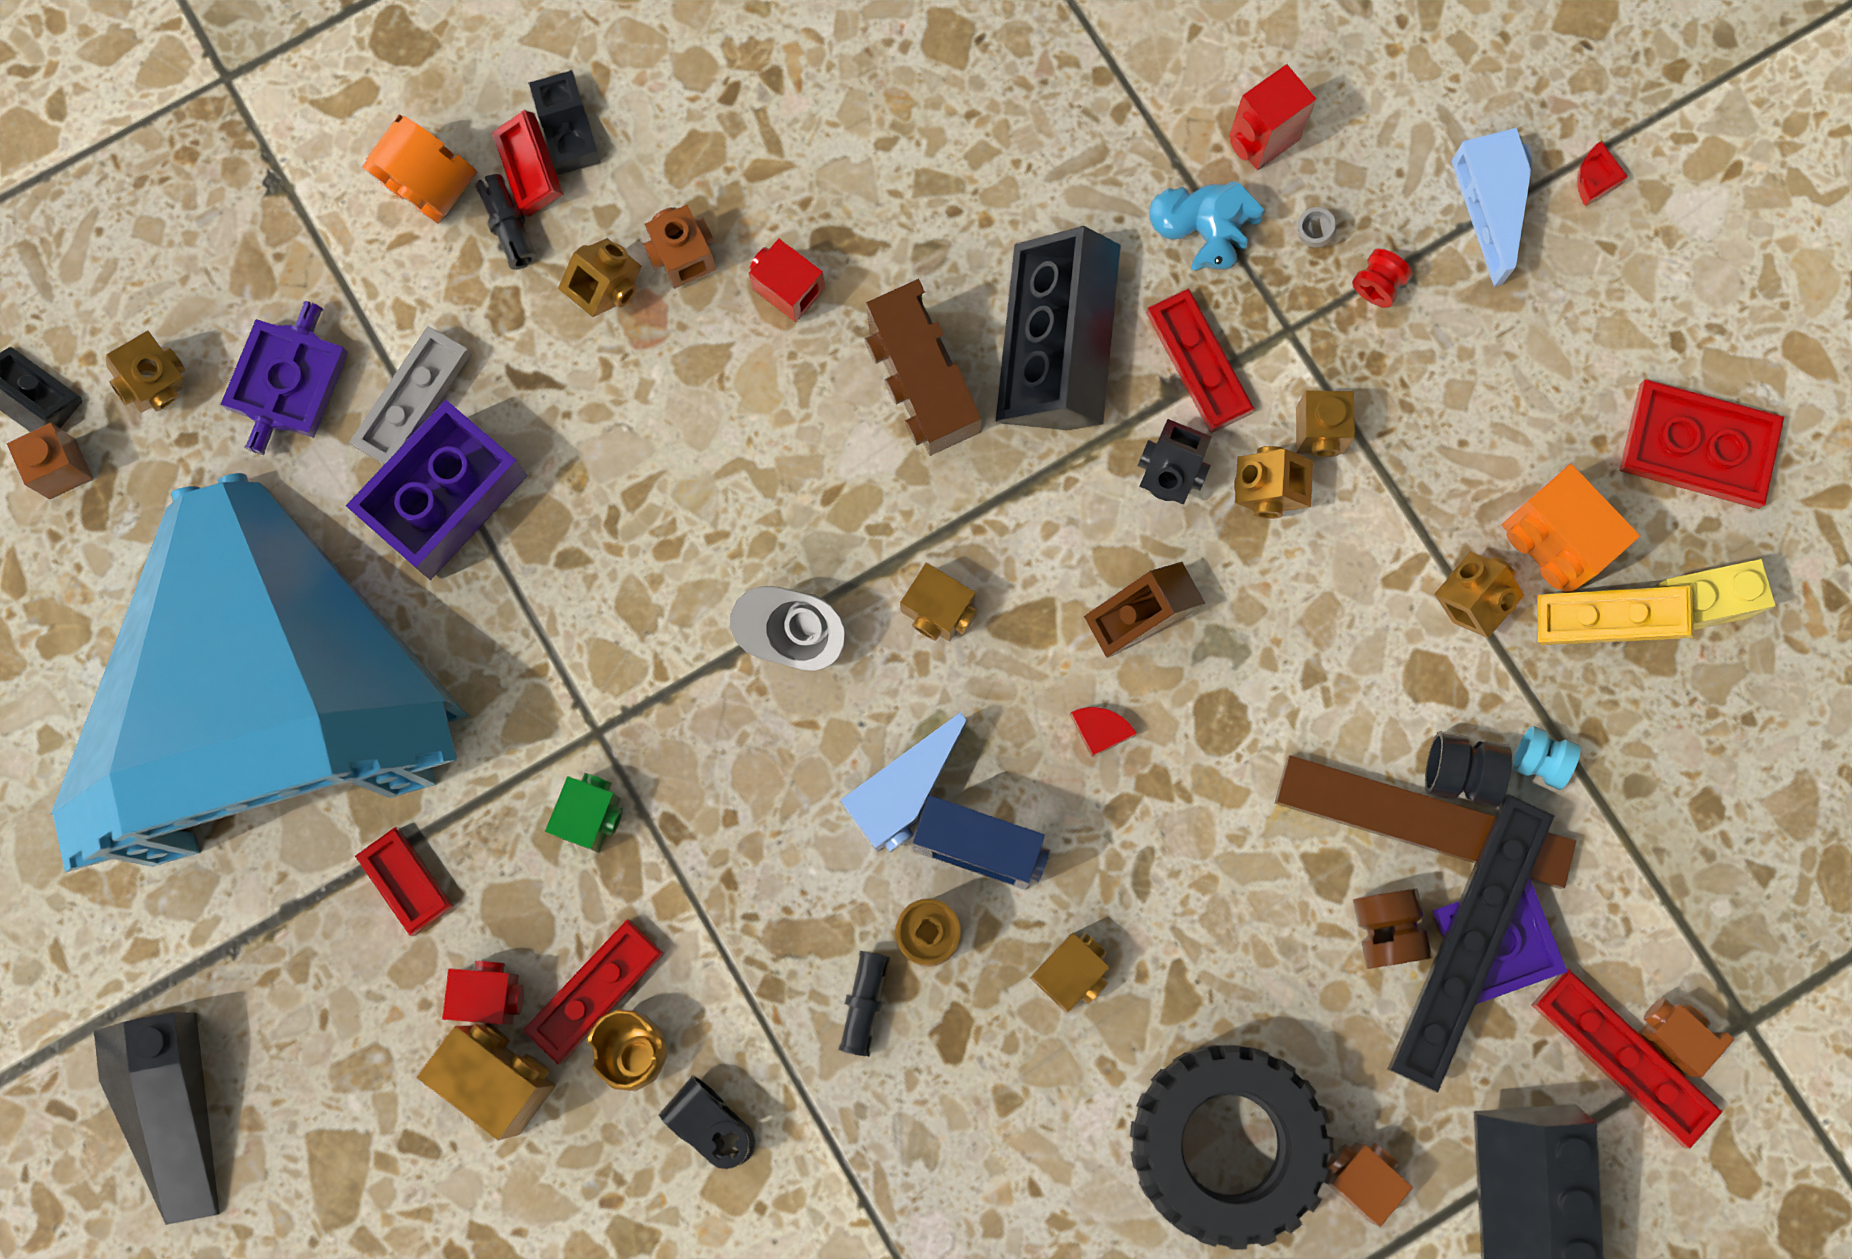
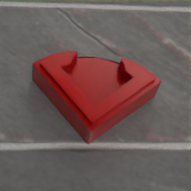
(1598, 174)
(1101, 728)

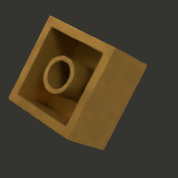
(487, 1079)

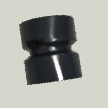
(1478, 771)

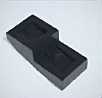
(564, 122)

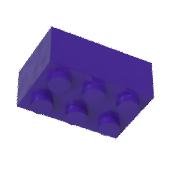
(437, 489)

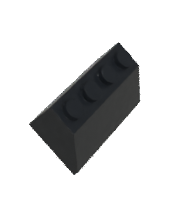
(1059, 331)
(1538, 1183)

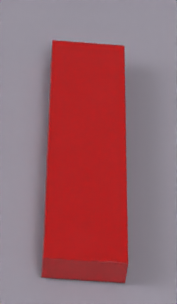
(1627, 1058)

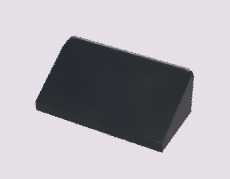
(32, 394)

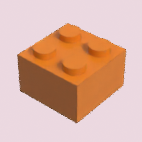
(1569, 530)

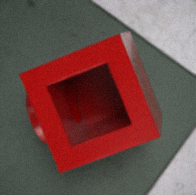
(786, 279)
(483, 994)

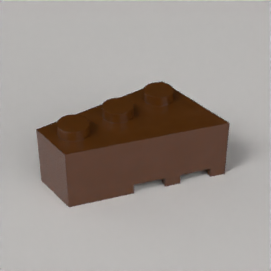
(920, 369)

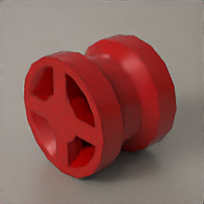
(1382, 278)

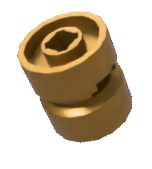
(928, 932)

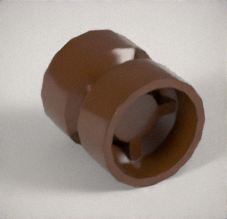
(1387, 910)

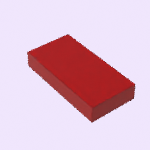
(527, 163)
(404, 881)

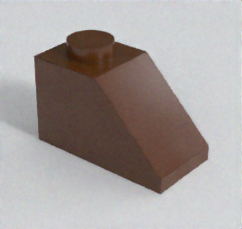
(1144, 608)

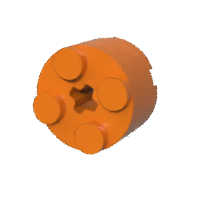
(419, 168)

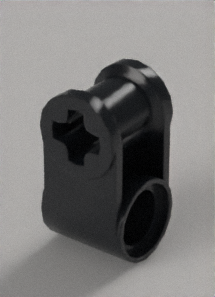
(701, 1118)

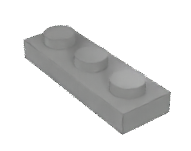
(410, 395)

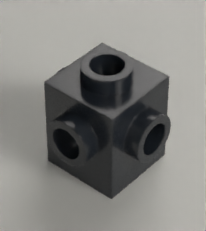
(1175, 462)

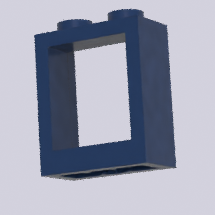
(980, 843)

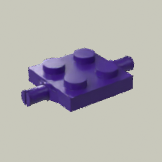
(284, 378)

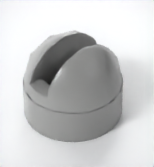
(1327, 224)

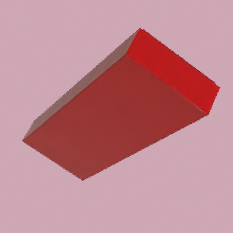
(1199, 360)
(593, 991)

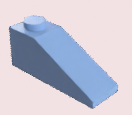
(1495, 188)
(898, 793)

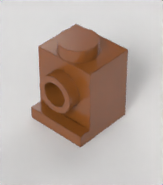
(1684, 1037)

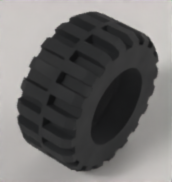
(1299, 1159)

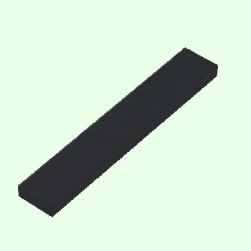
(1471, 943)

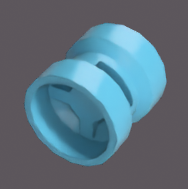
(1546, 757)

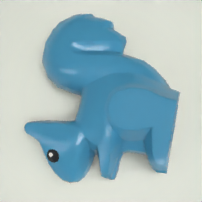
(1212, 211)

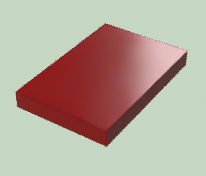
(1702, 444)

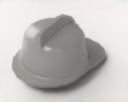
(788, 627)

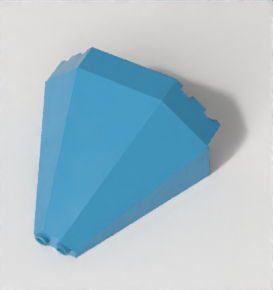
(242, 686)

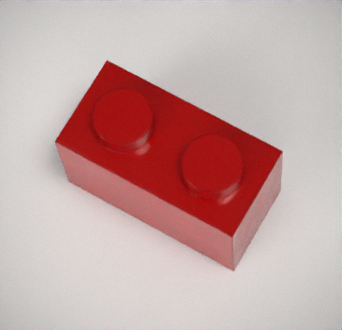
(1271, 117)

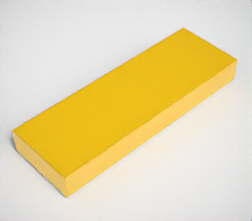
(1616, 615)

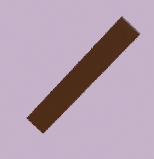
(1406, 816)

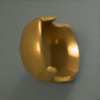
(627, 1049)

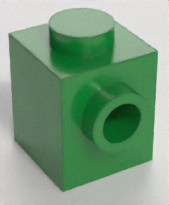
(585, 812)

